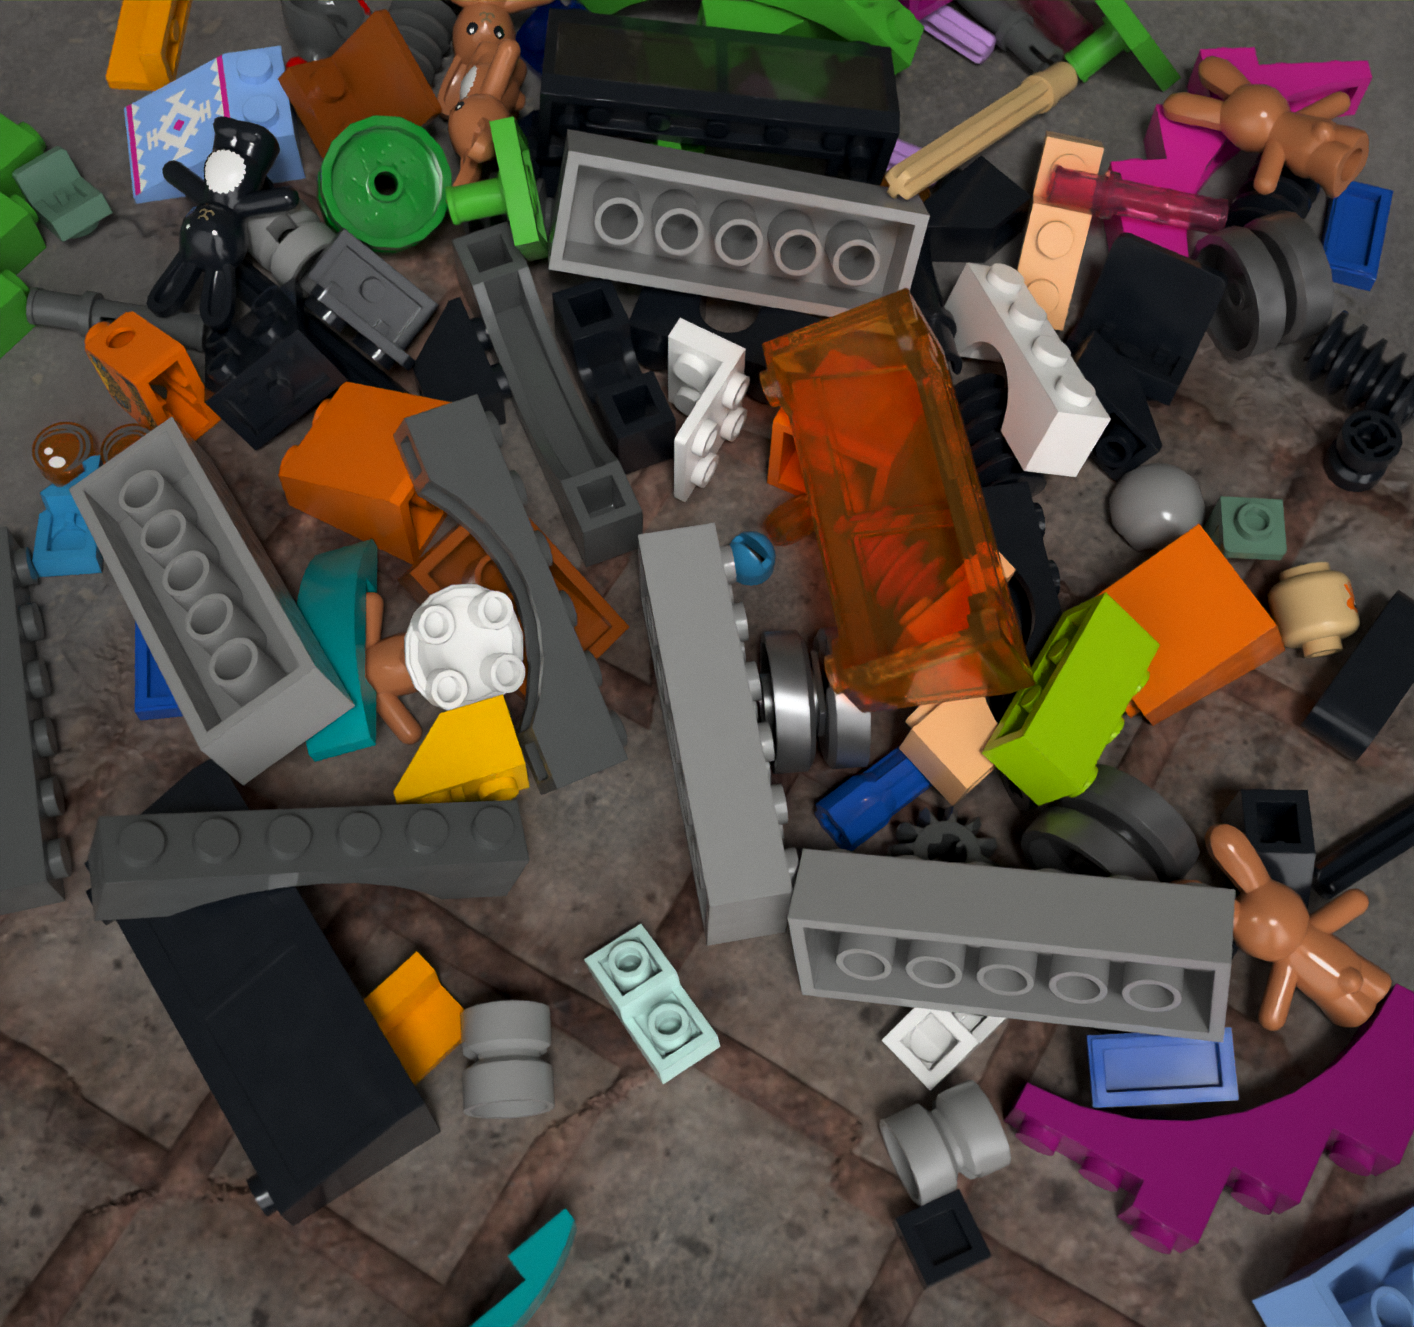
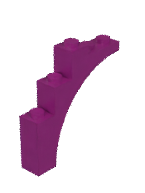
(1267, 1155)

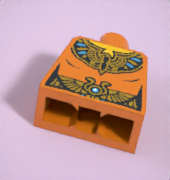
(137, 354)

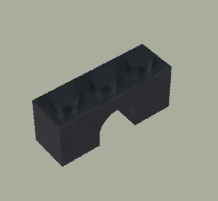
(660, 310)
(600, 352)

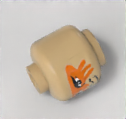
(1314, 609)

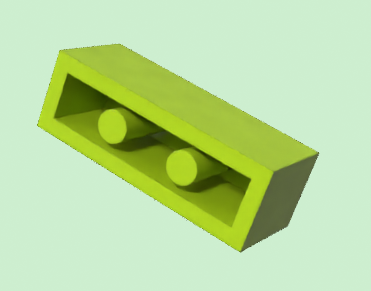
(1077, 703)

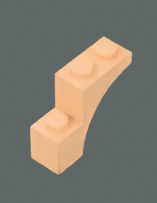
(1056, 231)
(950, 739)

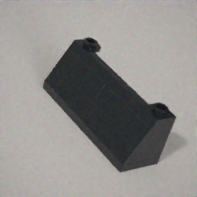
(278, 1032)

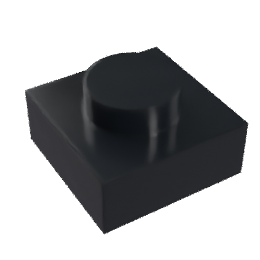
(941, 1239)

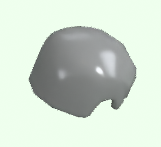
(1156, 505)

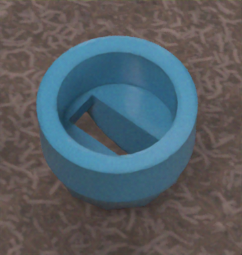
(748, 567)

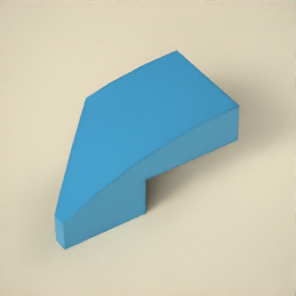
(62, 536)

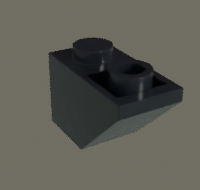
(974, 214)
(456, 363)
(1131, 432)
(1279, 831)

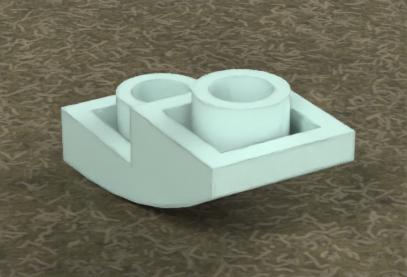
(652, 1003)

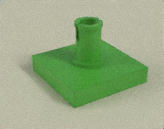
(1119, 33)
(509, 193)

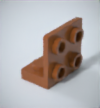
(362, 79)

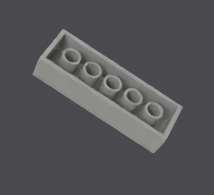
(729, 227)
(209, 603)
(716, 734)
(1014, 942)

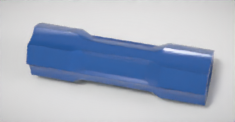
(870, 800)

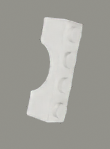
(1050, 405)

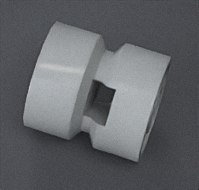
(288, 242)
(507, 1069)
(953, 1138)

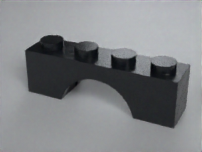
(1036, 582)

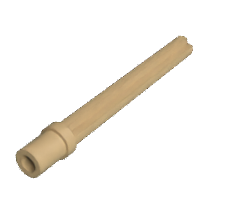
(1033, 97)

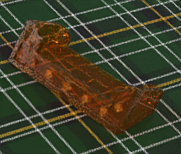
(896, 511)

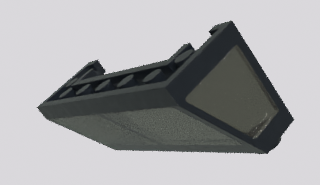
(718, 90)

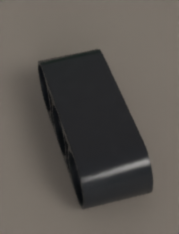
(1368, 682)

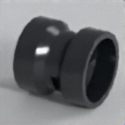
(1362, 451)

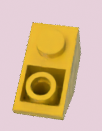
(466, 758)

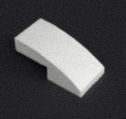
(938, 1041)

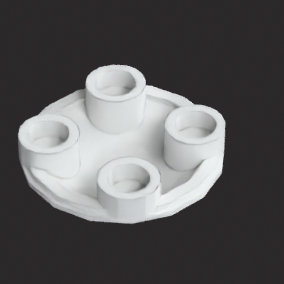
(464, 646)

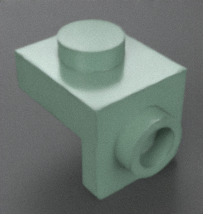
(60, 195)
(1248, 528)

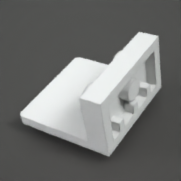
(709, 388)

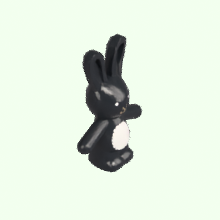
(215, 230)

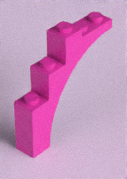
(1188, 155)

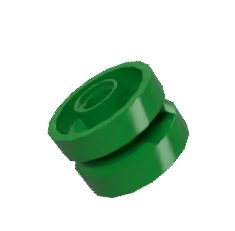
(391, 149)

